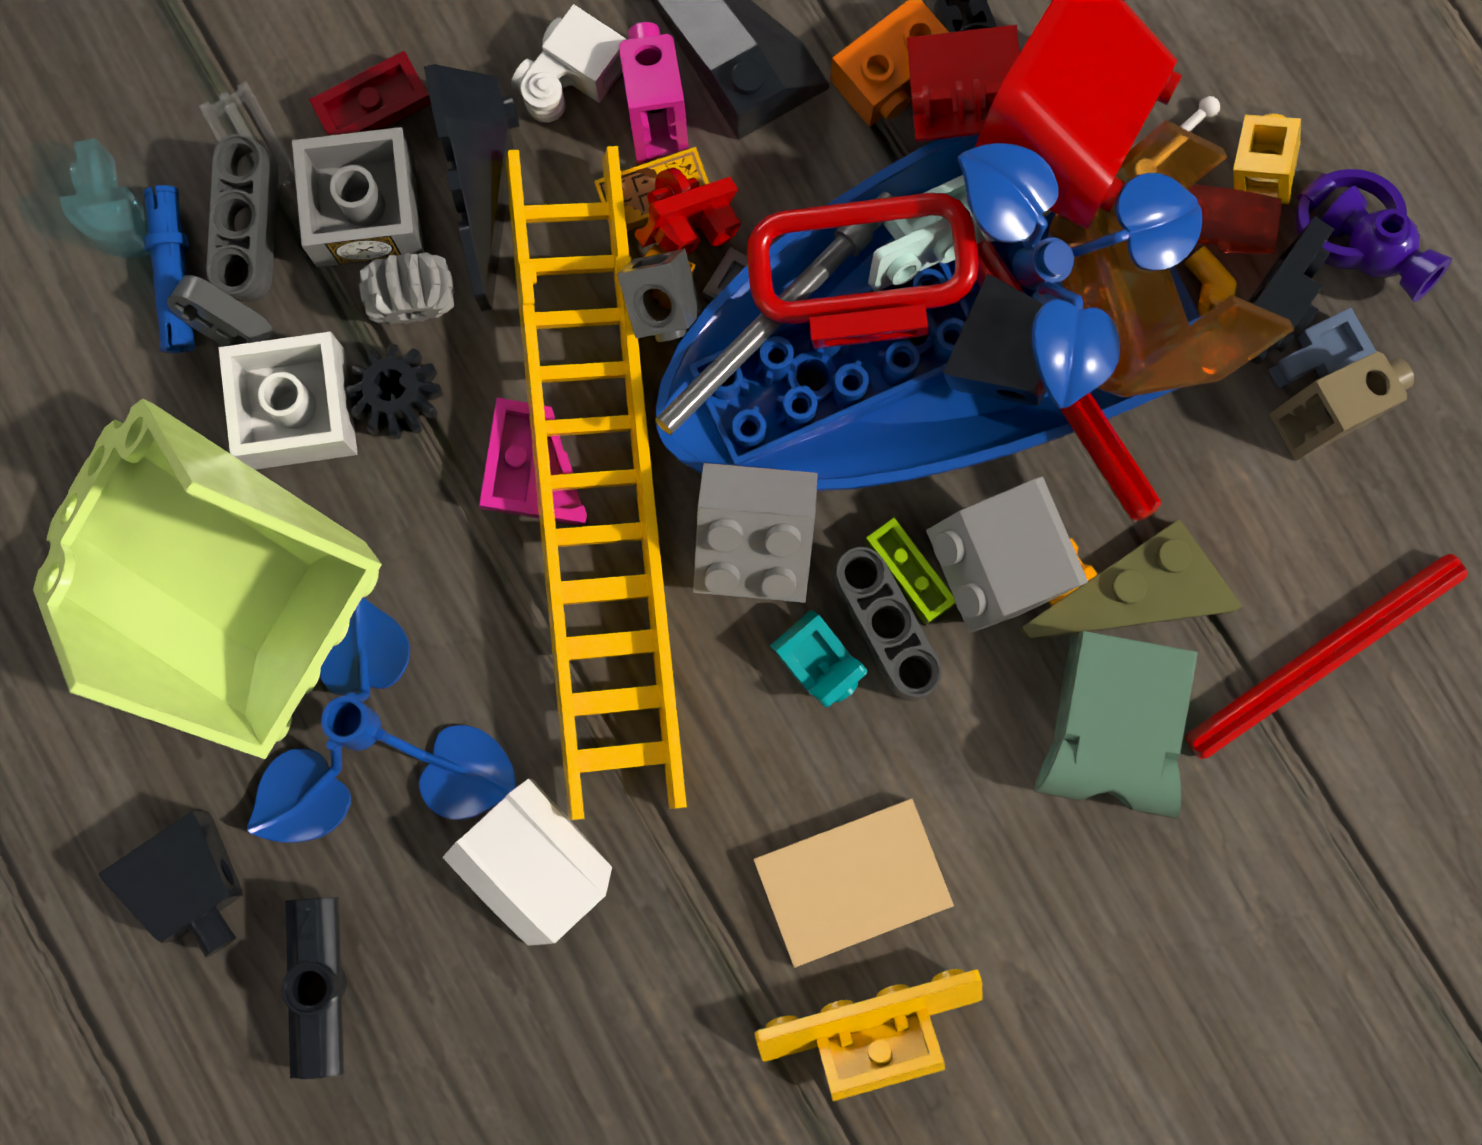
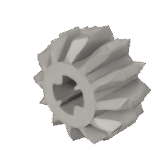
(406, 288)

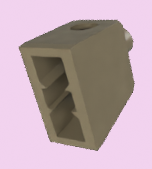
(1352, 398)

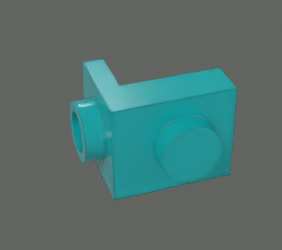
(818, 660)

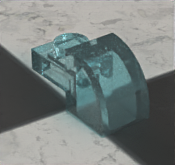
(101, 209)

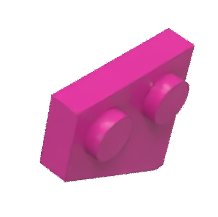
(510, 469)

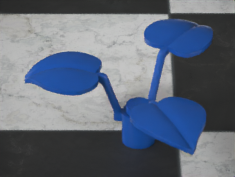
(1006, 197)
(299, 791)

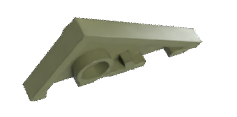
(1154, 583)

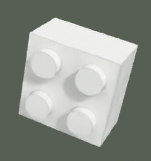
(287, 400)

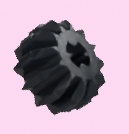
(390, 371)

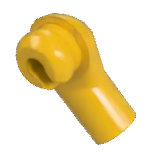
(1215, 279)

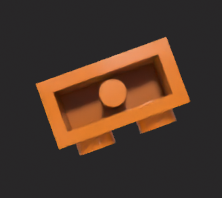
(875, 67)

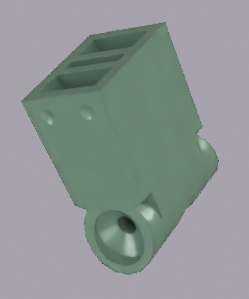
(1120, 723)

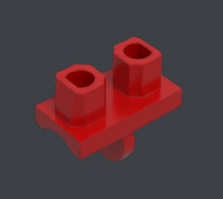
(682, 206)

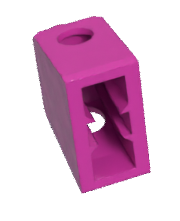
(652, 84)

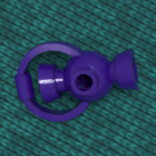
(1380, 242)

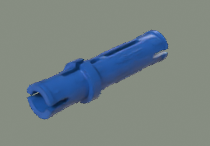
(167, 250)

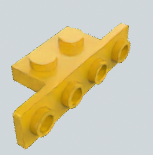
(874, 1039)

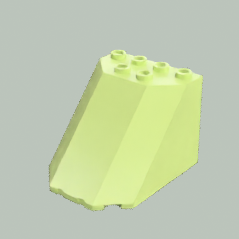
(195, 585)

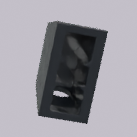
(996, 347)
(179, 883)

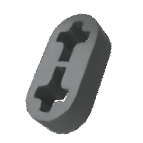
(217, 313)

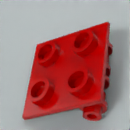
(958, 78)

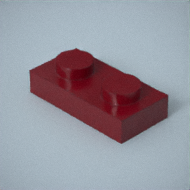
(372, 98)

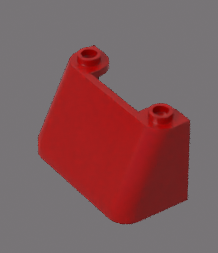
(1083, 98)

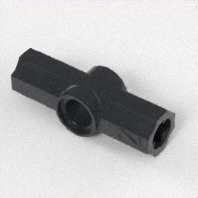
(313, 1025)

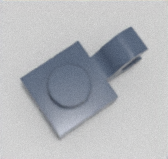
(1326, 349)

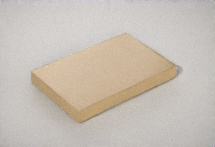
(853, 882)

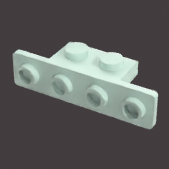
(919, 242)

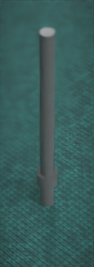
(848, 242)

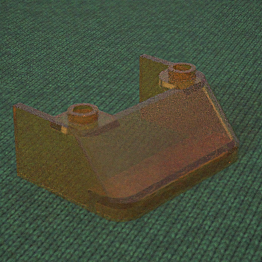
(1155, 338)

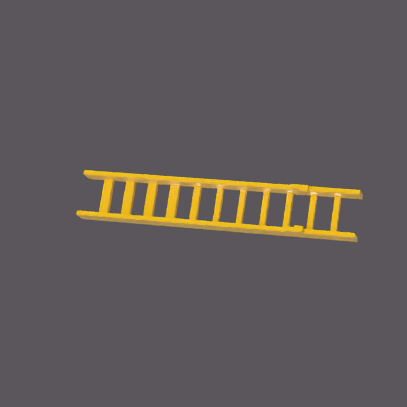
(646, 530)

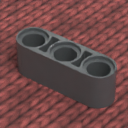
(229, 196)
(886, 596)

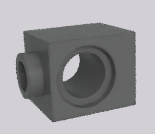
(667, 273)

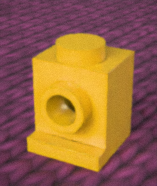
(1267, 155)

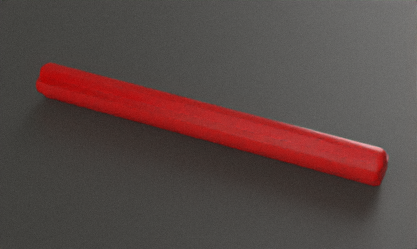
(1090, 422)
(1326, 656)

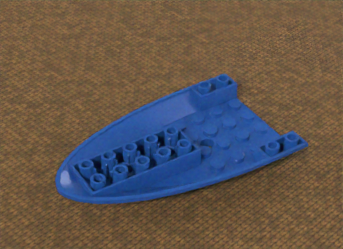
(884, 402)

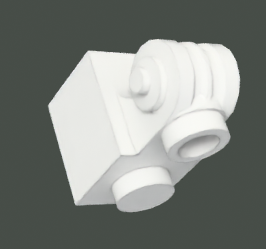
(574, 53)

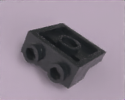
(1289, 282)

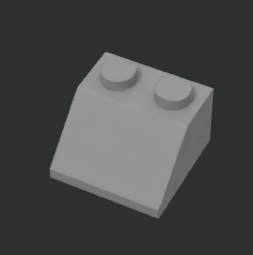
(1006, 555)

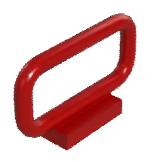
(870, 314)

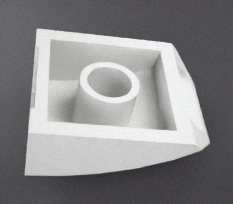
(531, 866)

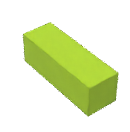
(911, 571)

